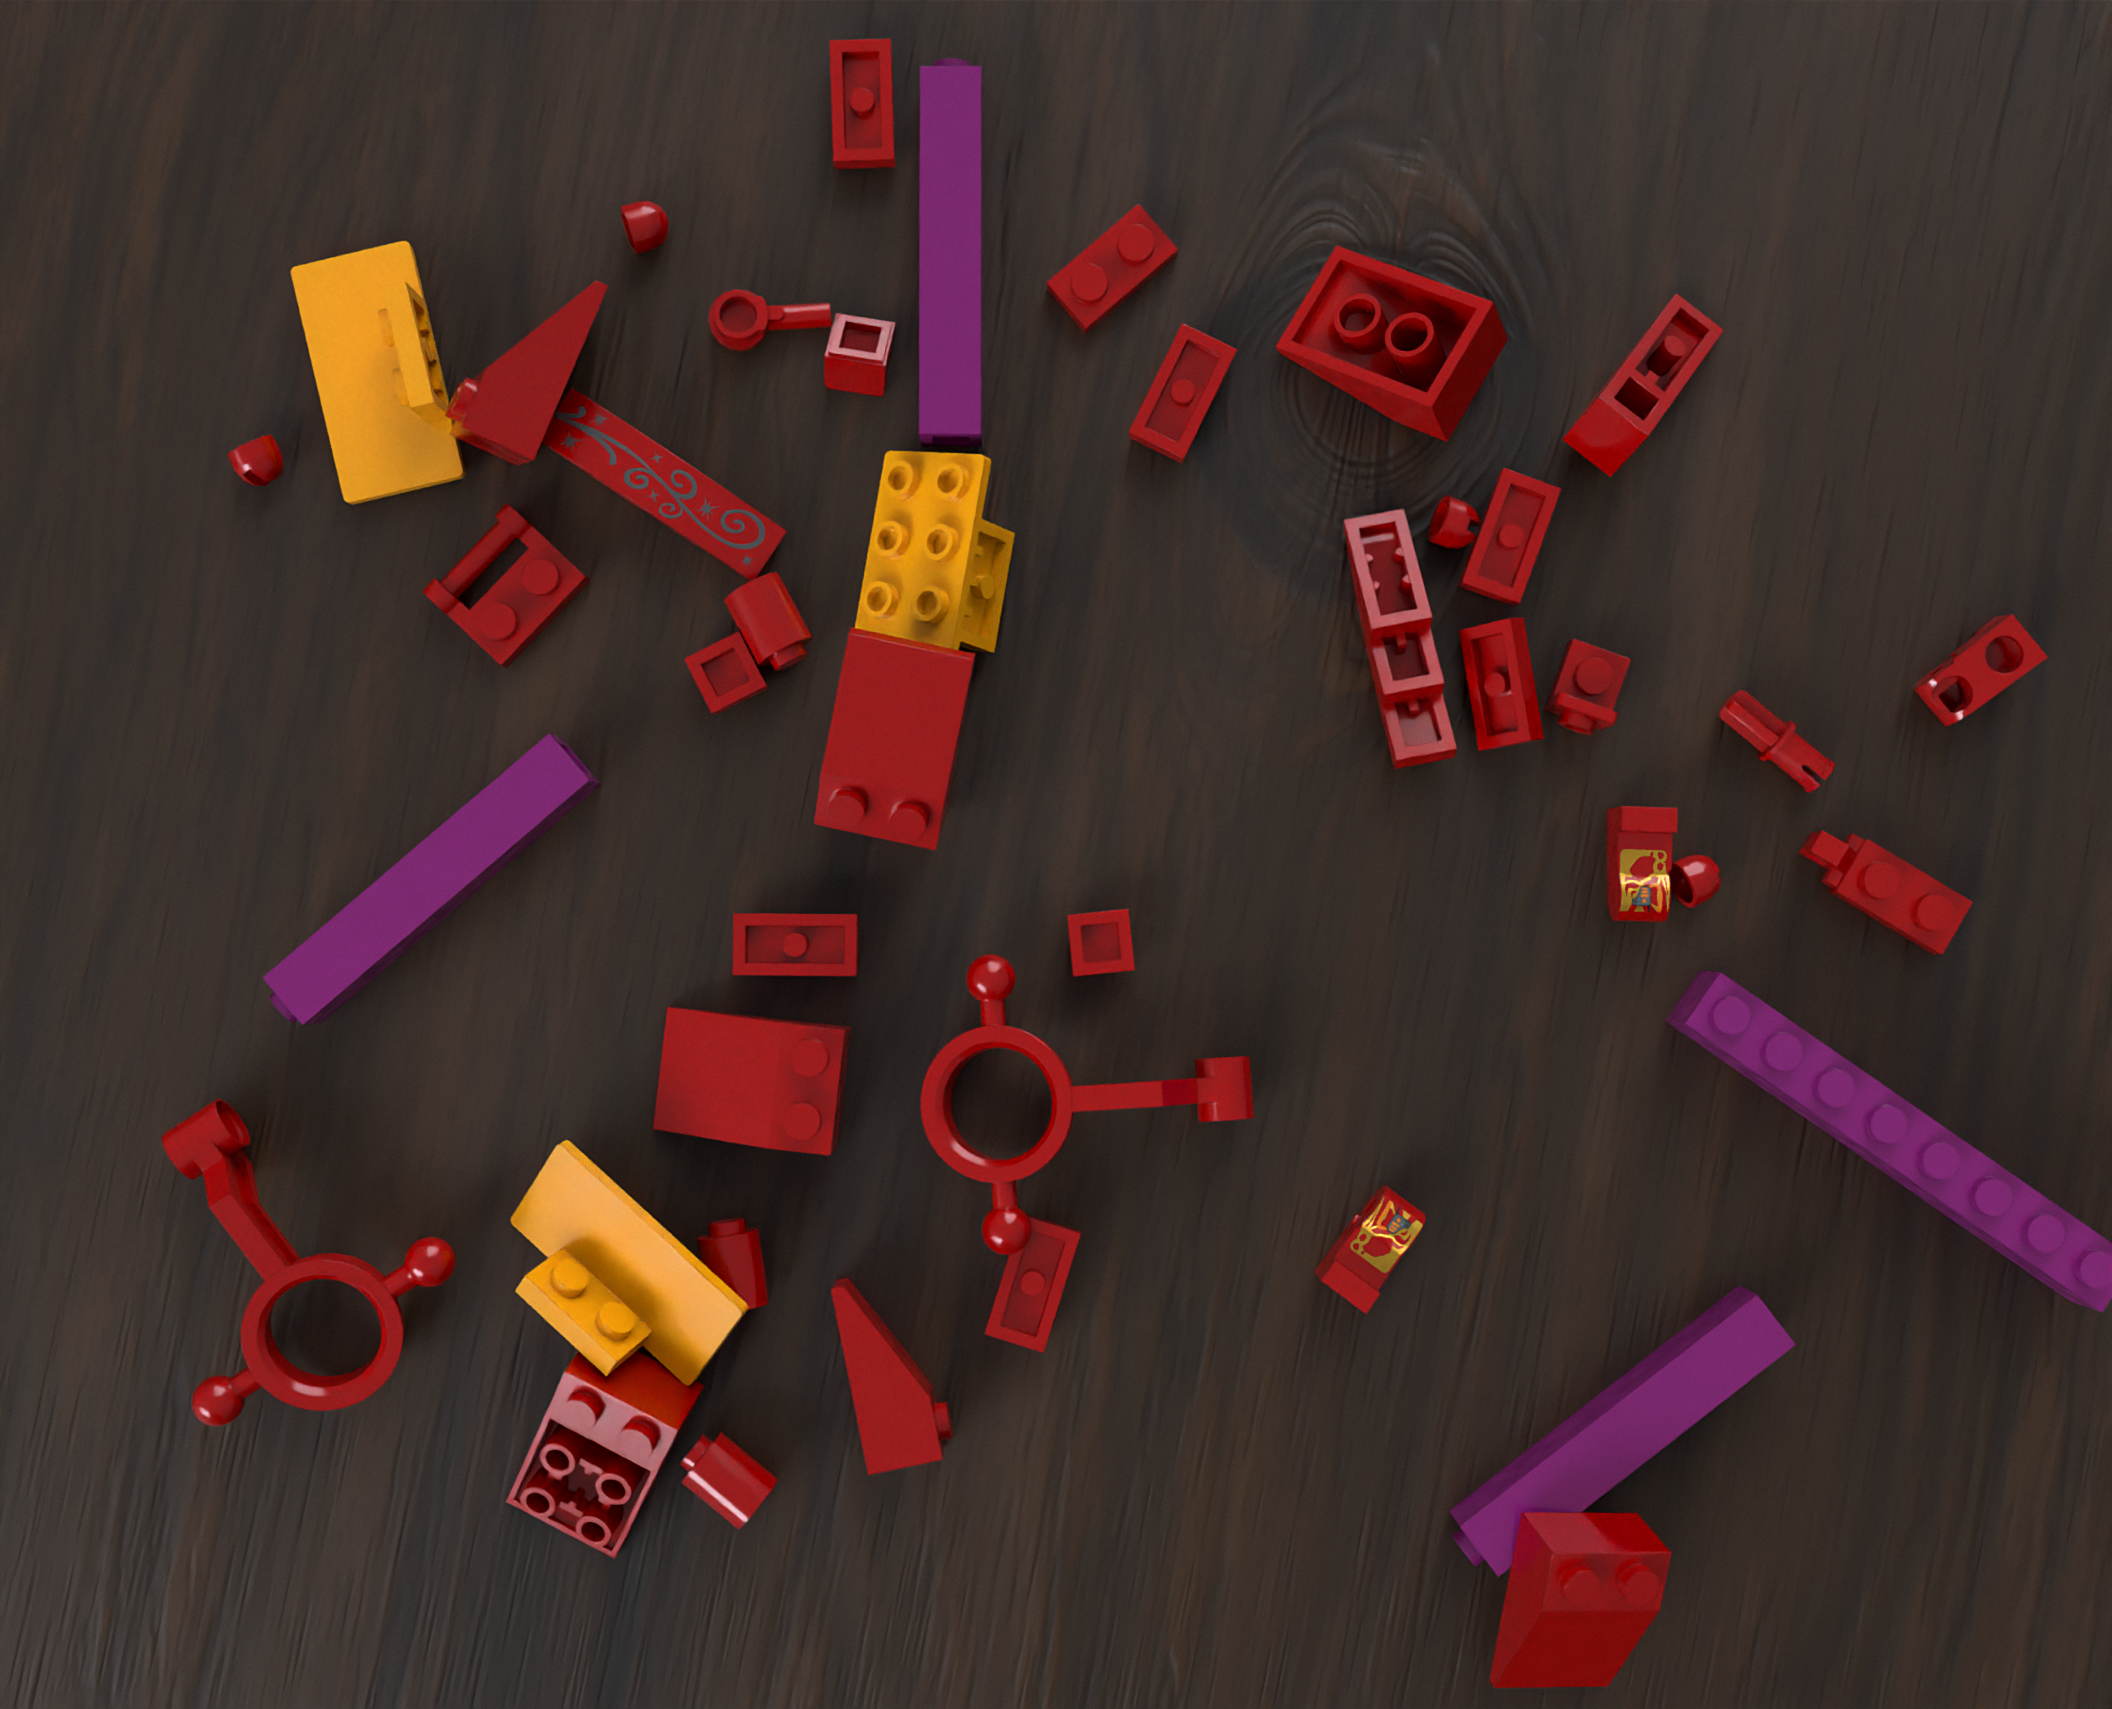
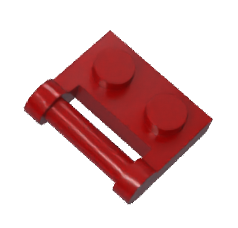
(521, 600)

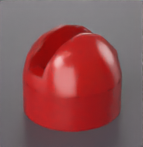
(644, 225)
(258, 461)
(1451, 523)
(1694, 879)

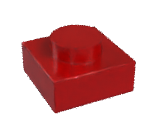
(726, 673)
(1100, 942)

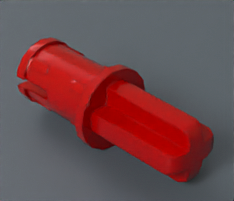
(1775, 740)

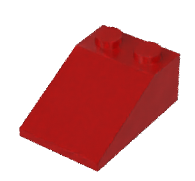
(1395, 340)
(516, 396)
(894, 738)
(752, 1080)
(1577, 1598)

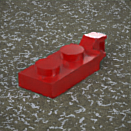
(1888, 889)

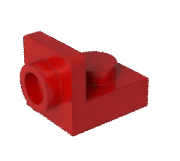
(1587, 687)

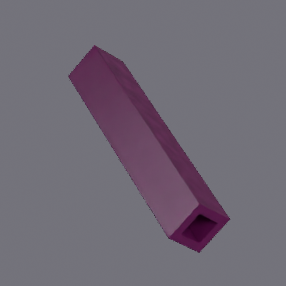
(951, 255)
(430, 882)
(1623, 1424)

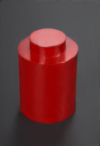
(769, 621)
(736, 1258)
(727, 1478)

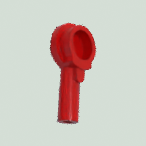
(743, 319)

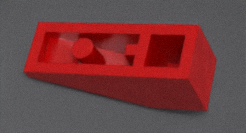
(1643, 386)
(890, 1393)

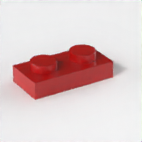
(862, 103)
(1112, 269)
(1182, 393)
(1509, 537)
(1501, 684)
(795, 944)
(1033, 1285)

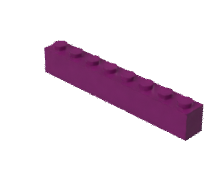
(1897, 1138)

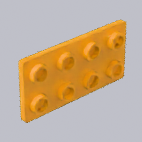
(377, 372)
(931, 558)
(618, 1273)

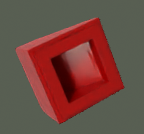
(859, 354)

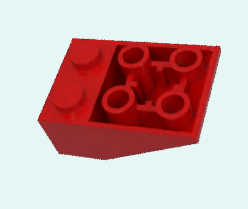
(603, 1448)

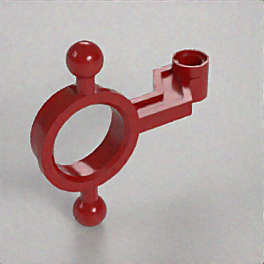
(1219, 1089)
(212, 1146)

